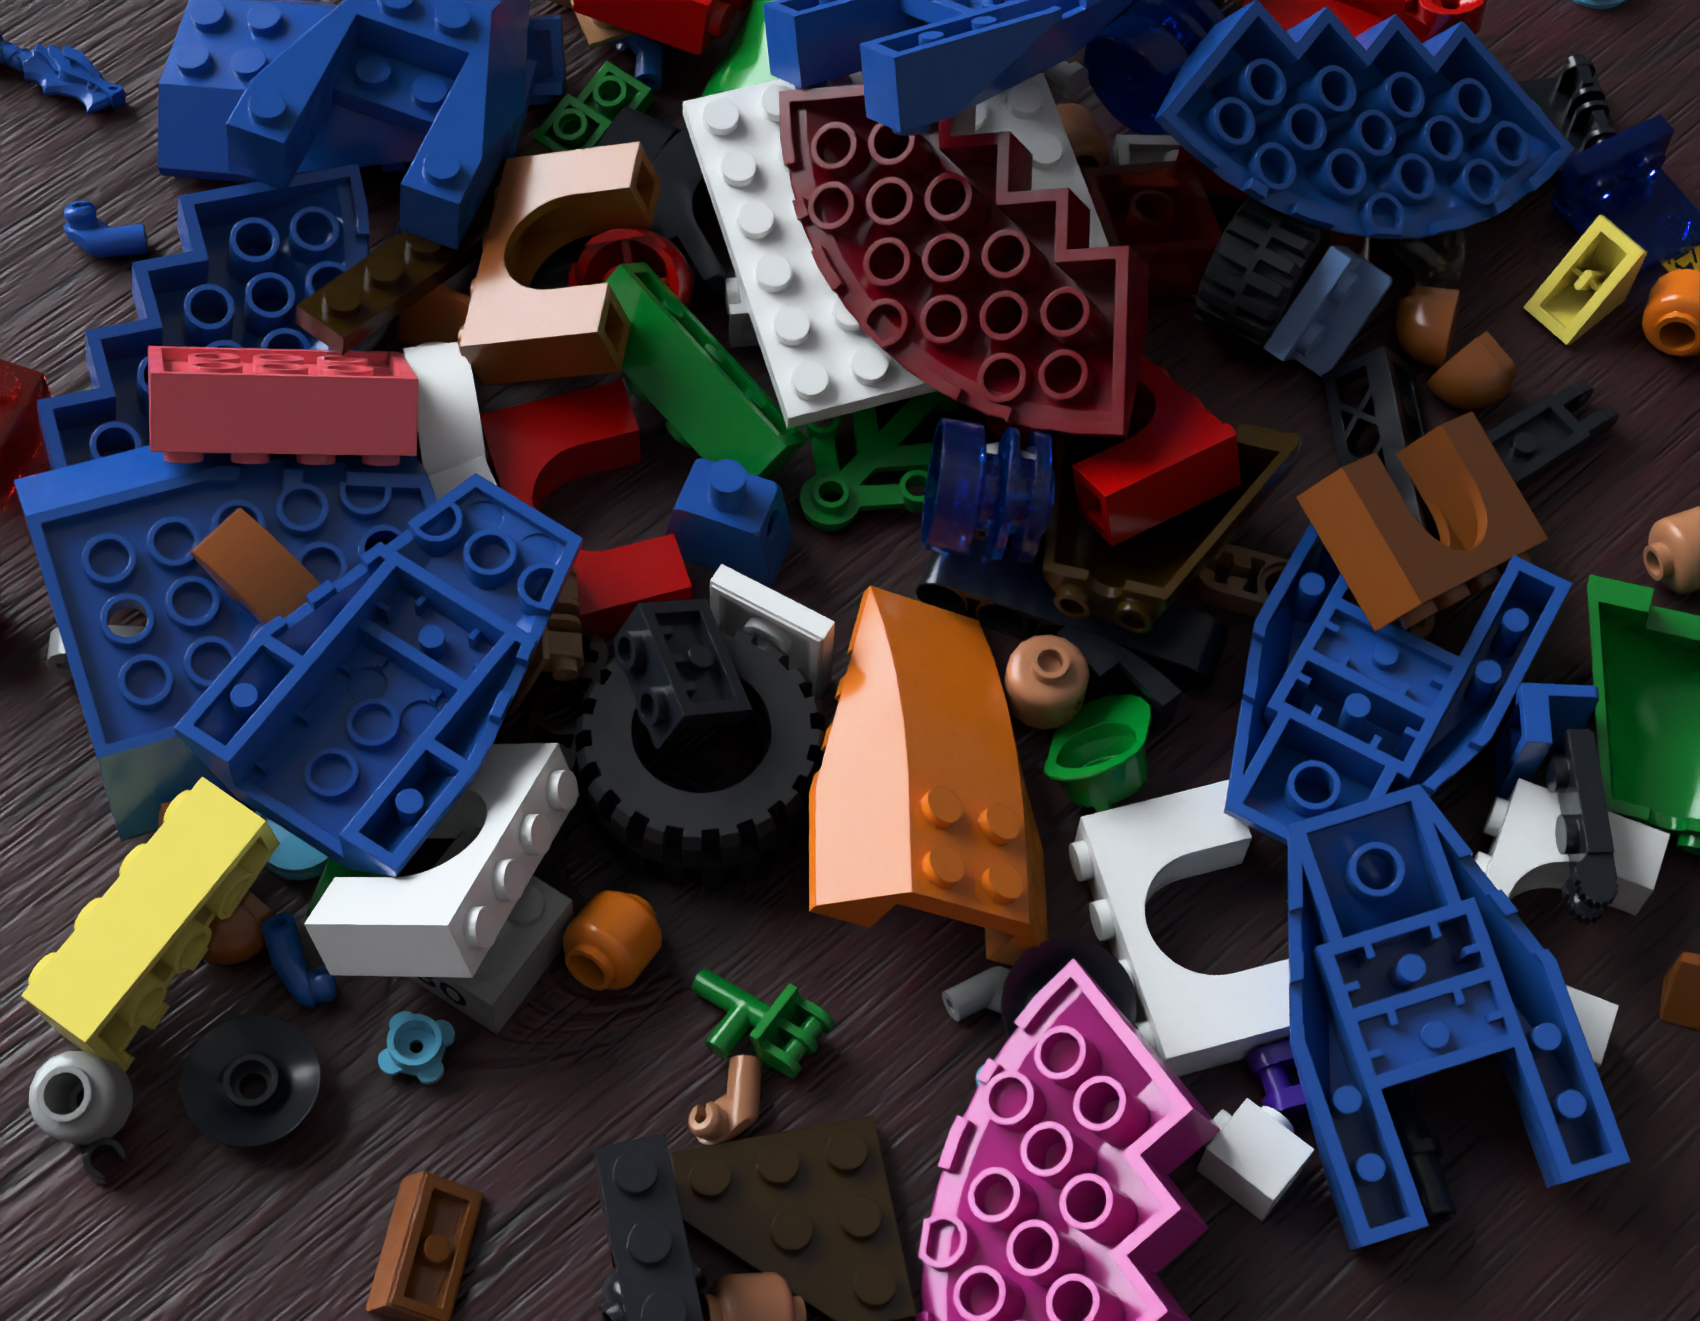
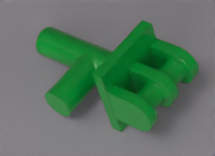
(780, 1031)

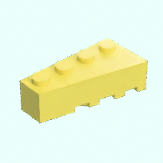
(151, 922)

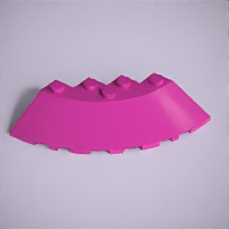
(1062, 1172)

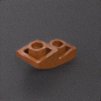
(254, 567)

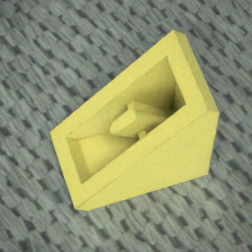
(1588, 281)

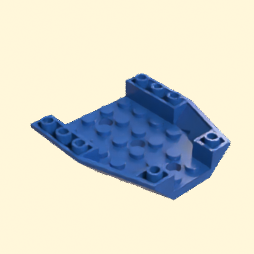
(122, 538)

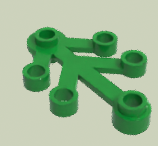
(874, 453)

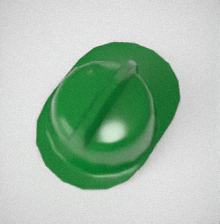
(1102, 752)

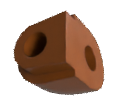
(1427, 324)
(1474, 375)
(240, 935)

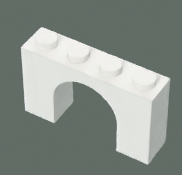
(1528, 858)
(1126, 859)
(452, 913)

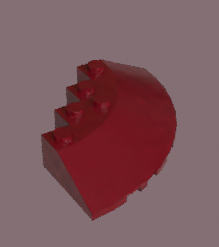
(967, 264)

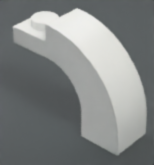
(447, 406)

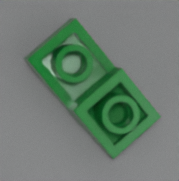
(585, 119)

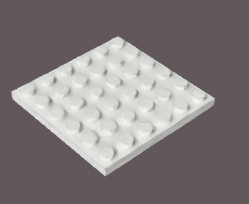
(808, 338)

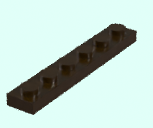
(393, 278)

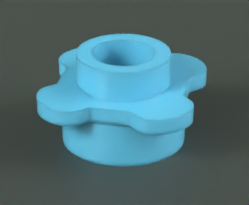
(410, 1029)

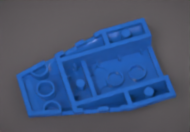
(212, 64)
(391, 682)

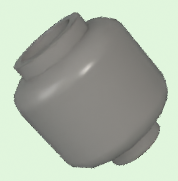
(80, 1097)

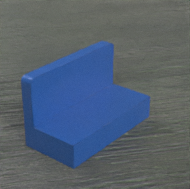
(1535, 727)

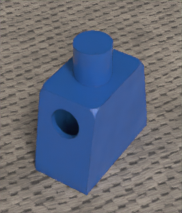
(732, 521)

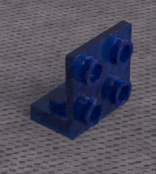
(1631, 190)

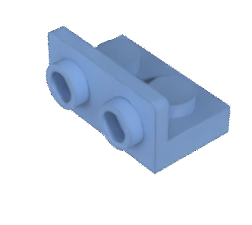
(1329, 310)

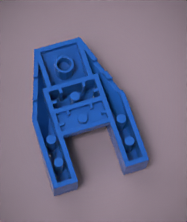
(927, 55)
(413, 63)
(1365, 712)
(1412, 970)

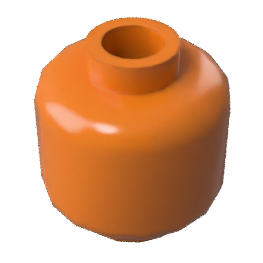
(1673, 314)
(611, 940)

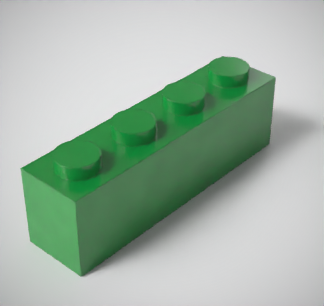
(696, 381)

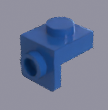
(547, 48)

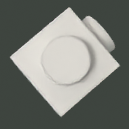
(1254, 1156)

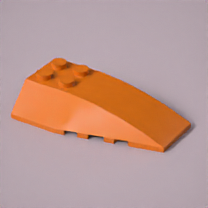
(925, 783)

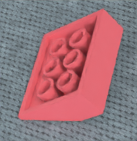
(281, 404)

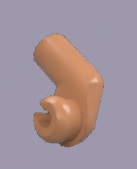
(734, 1111)

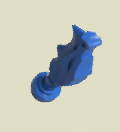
(63, 73)

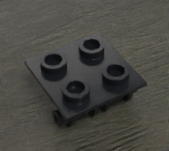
(1574, 104)

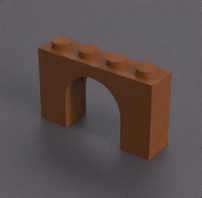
(539, 208)
(1386, 552)

